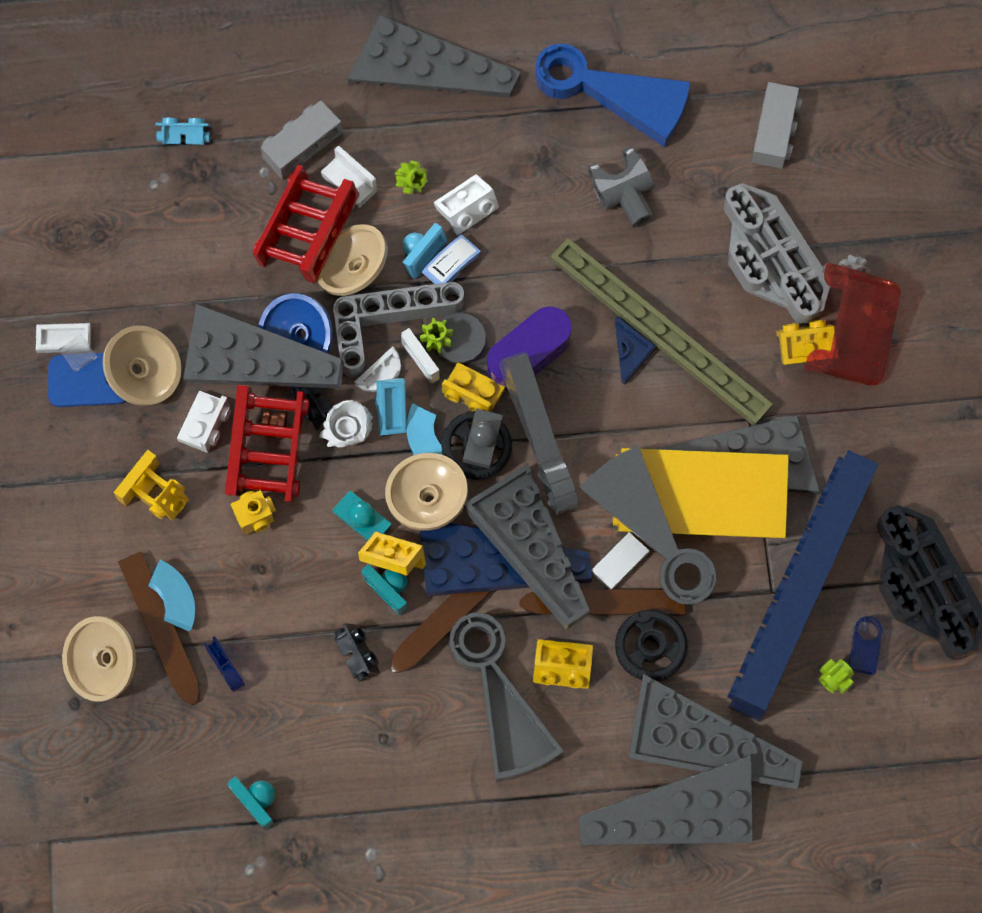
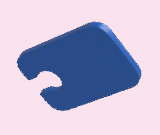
(79, 388)

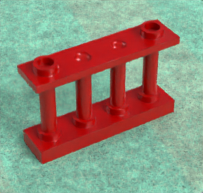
(322, 240)
(241, 455)

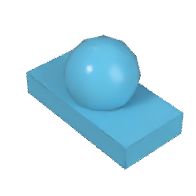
(422, 249)
(391, 406)

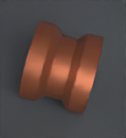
(274, 419)

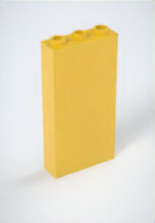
(719, 492)

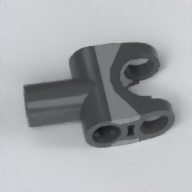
(625, 188)

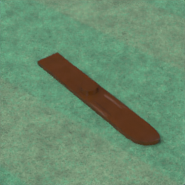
(613, 602)
(434, 629)
(161, 632)

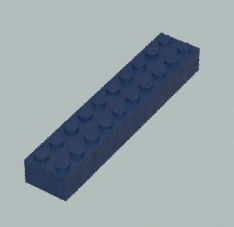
(800, 591)

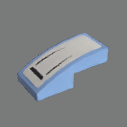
(451, 261)

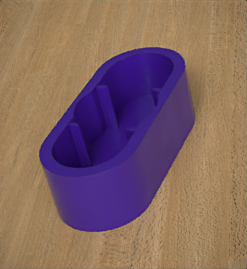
(541, 336)

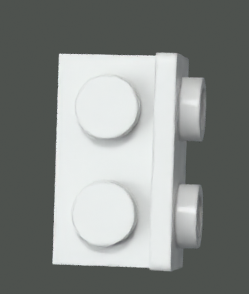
(467, 204)
(204, 421)

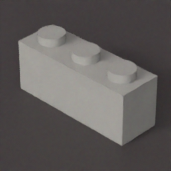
(776, 125)
(301, 139)

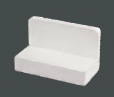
(347, 168)

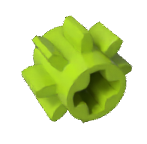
(411, 177)
(436, 343)
(836, 676)

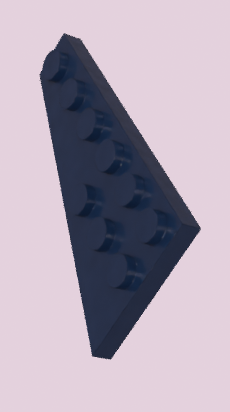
(467, 561)

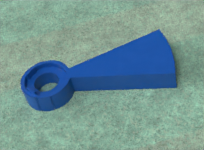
(644, 102)

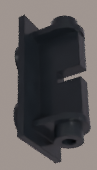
(318, 407)
(352, 640)

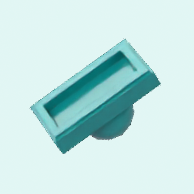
(361, 516)
(387, 587)
(259, 796)

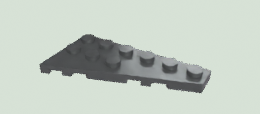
(422, 62)
(526, 537)
(691, 737)
(694, 809)

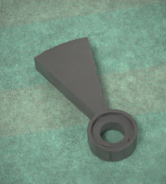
(534, 419)
(629, 496)
(516, 734)

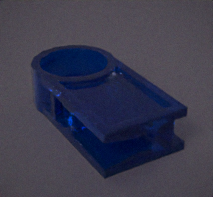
(865, 652)
(224, 665)

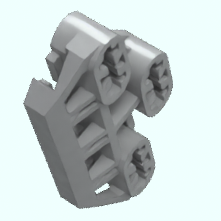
(770, 255)

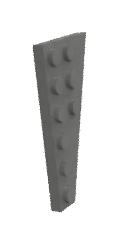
(243, 354)
(773, 437)

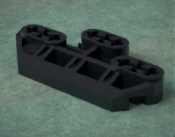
(924, 583)

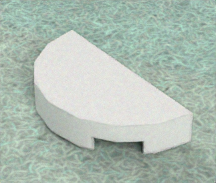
(383, 369)

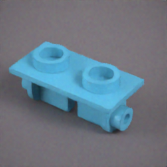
(172, 131)

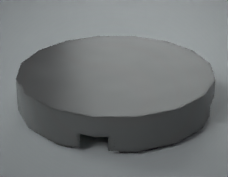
(467, 339)

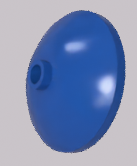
(296, 312)

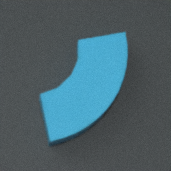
(421, 431)
(175, 594)

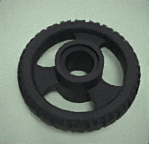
(460, 428)
(644, 621)

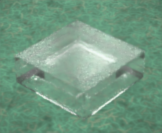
(78, 353)

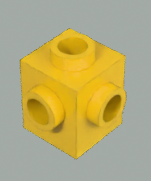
(253, 512)

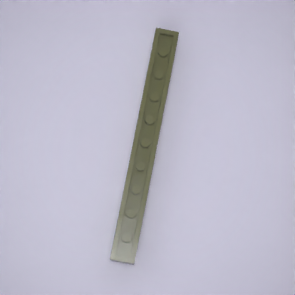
(661, 332)

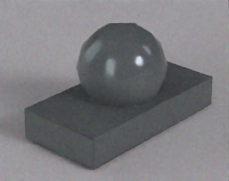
(482, 438)

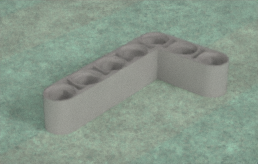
(388, 314)

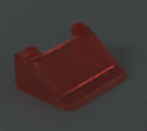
(861, 328)

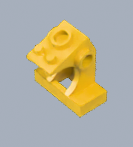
(143, 480)

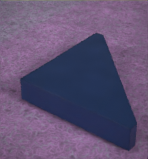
(632, 349)

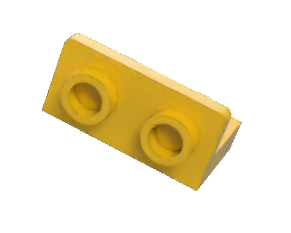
(799, 342)
(472, 389)
(392, 553)
(562, 664)

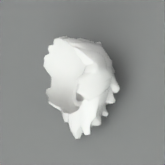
(347, 424)

